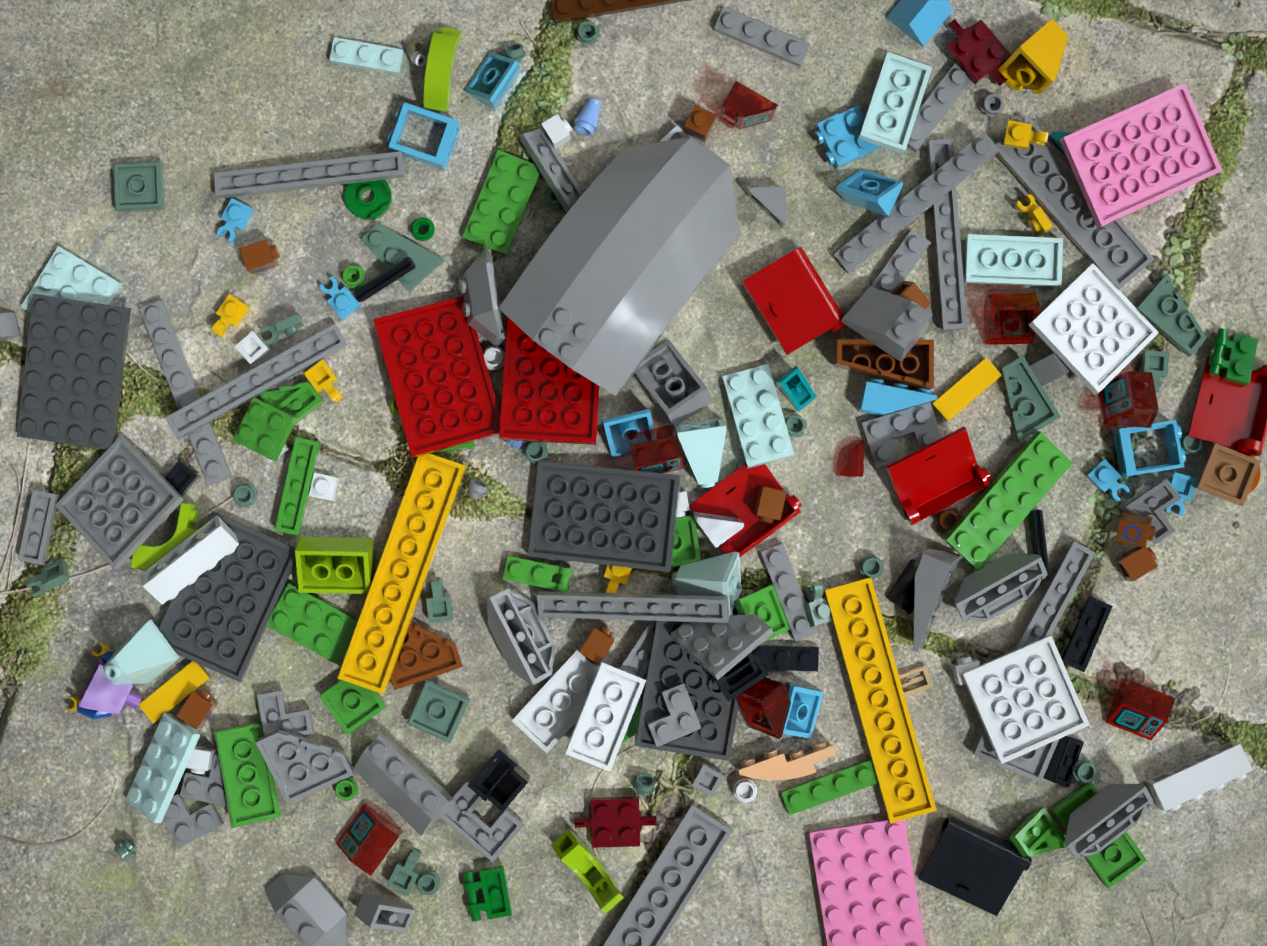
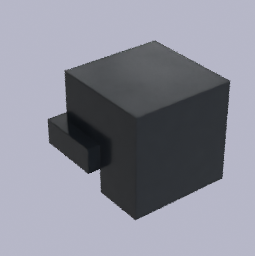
(741, 676)
(499, 780)

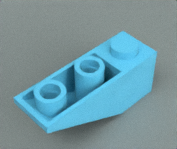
(884, 399)

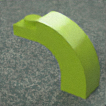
(440, 68)
(148, 555)
(589, 869)

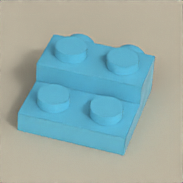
(841, 137)

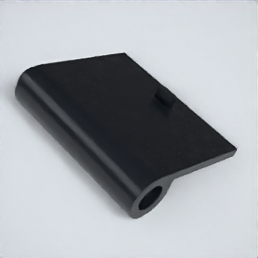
(977, 861)

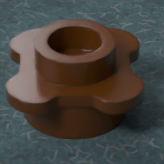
(942, 515)

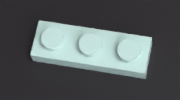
(367, 56)

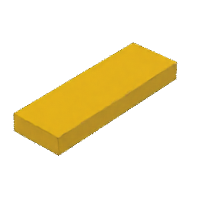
(966, 389)
(174, 691)

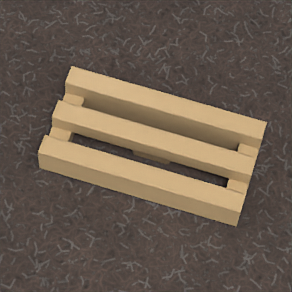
(926, 676)

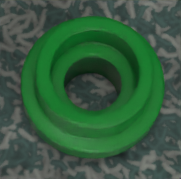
(419, 223)

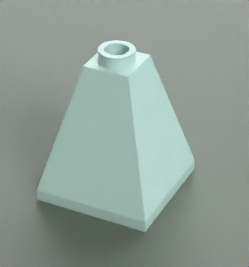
(703, 448)
(711, 578)
(141, 657)

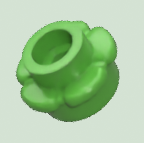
(347, 276)
(346, 795)

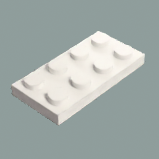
(557, 703)
(605, 716)

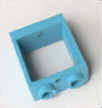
(445, 147)
(1125, 453)

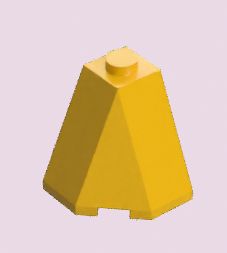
(1037, 60)

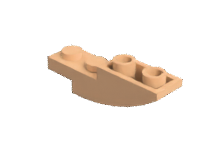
(776, 767)

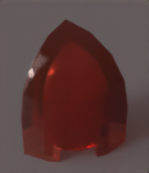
(851, 460)

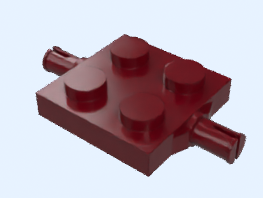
(977, 52)
(615, 822)

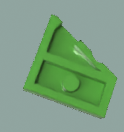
(294, 400)
(1038, 834)

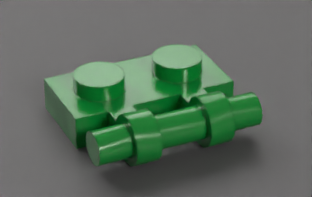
(1239, 358)
(495, 893)

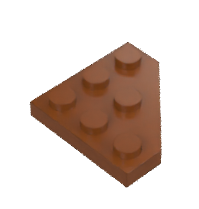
(423, 657)

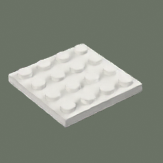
(1093, 328)
(1025, 699)

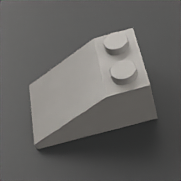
(888, 321)
(672, 384)

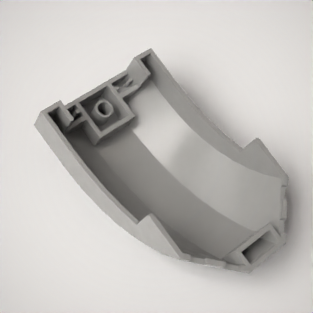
(627, 259)

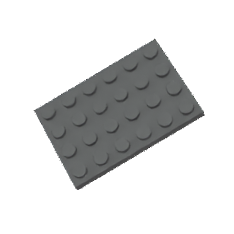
(73, 372)
(604, 516)
(228, 607)
(671, 666)

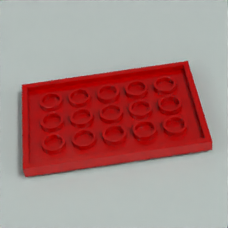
(438, 377)
(544, 396)

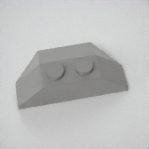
(481, 298)
(999, 586)
(521, 636)
(1105, 818)
(308, 910)

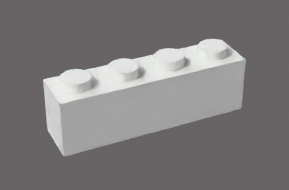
(189, 560)
(1199, 776)

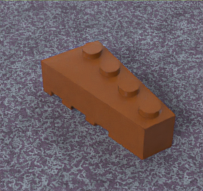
(867, 358)

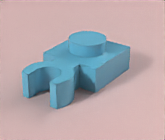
(236, 216)
(342, 300)
(1106, 478)
(1185, 487)

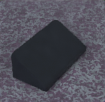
(903, 590)
(1062, 760)

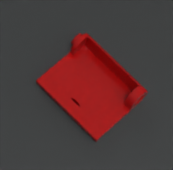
(794, 300)
(1235, 413)
(937, 476)
(741, 504)

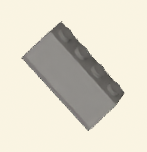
(403, 783)

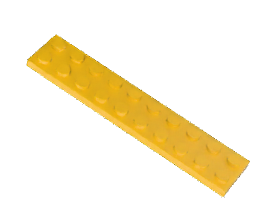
(402, 573)
(880, 700)

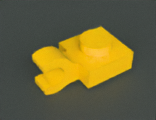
(1020, 135)
(1037, 218)
(231, 312)
(322, 379)
(616, 575)

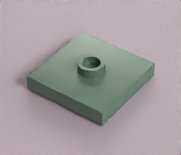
(138, 186)
(438, 711)

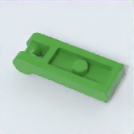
(536, 573)

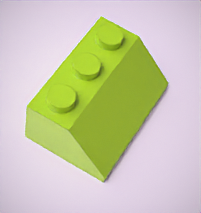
(334, 565)

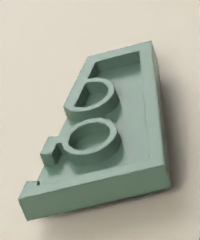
(393, 248)
(1169, 315)
(1027, 399)

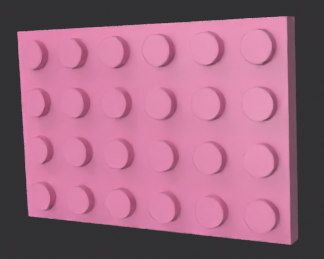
(1140, 155)
(866, 885)

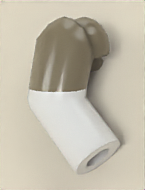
(412, 50)

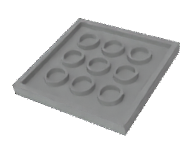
(119, 502)

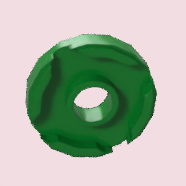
(368, 210)

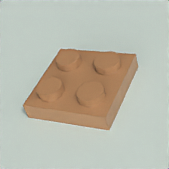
(1227, 474)

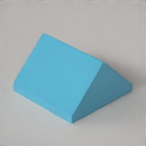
(920, 18)
(493, 80)
(870, 191)
(621, 426)
(802, 711)

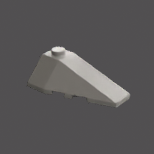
(932, 576)

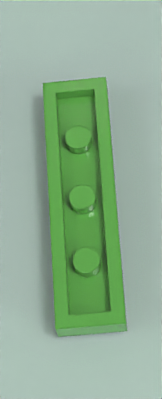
(297, 486)
(829, 786)

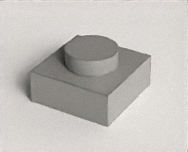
(708, 780)

